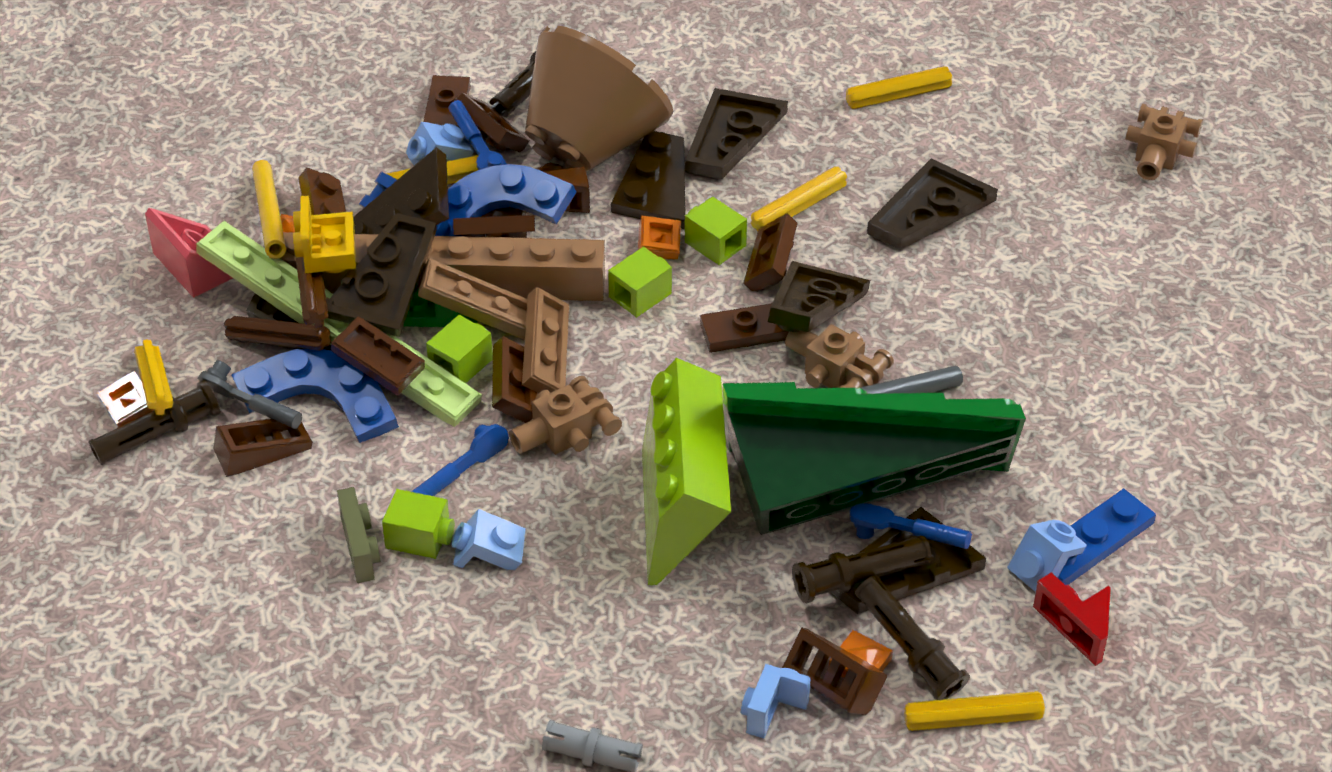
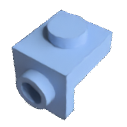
(444, 137)
(489, 540)
(1044, 551)
(773, 687)

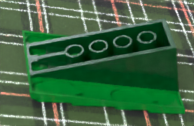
(840, 447)

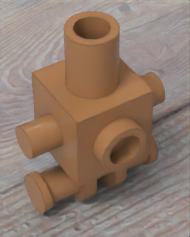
(1162, 139)
(838, 358)
(566, 418)

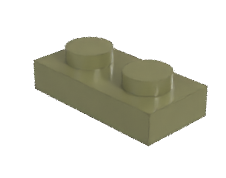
(355, 521)

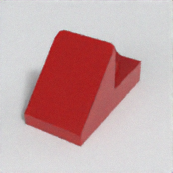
(1079, 621)

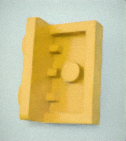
(324, 239)

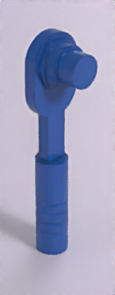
(485, 157)
(487, 443)
(870, 517)

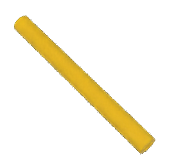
(268, 209)

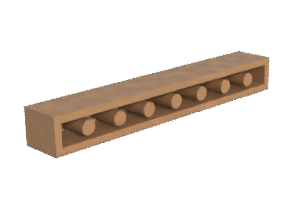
(558, 266)

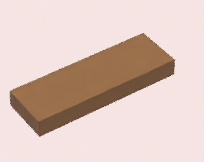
(474, 298)
(545, 342)

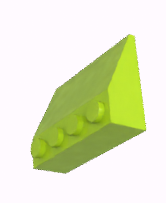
(683, 465)

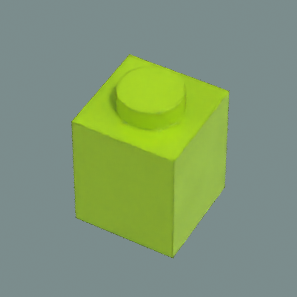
(715, 230)
(640, 281)
(461, 348)
(417, 524)

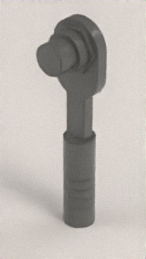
(216, 379)

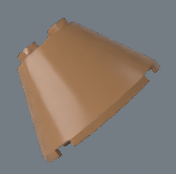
(588, 100)

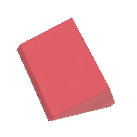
(174, 244)

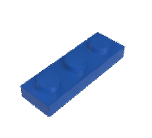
(1106, 531)

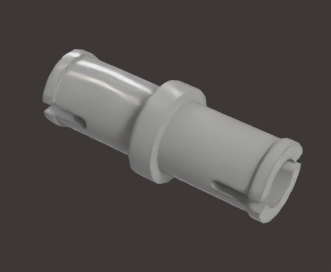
(592, 746)

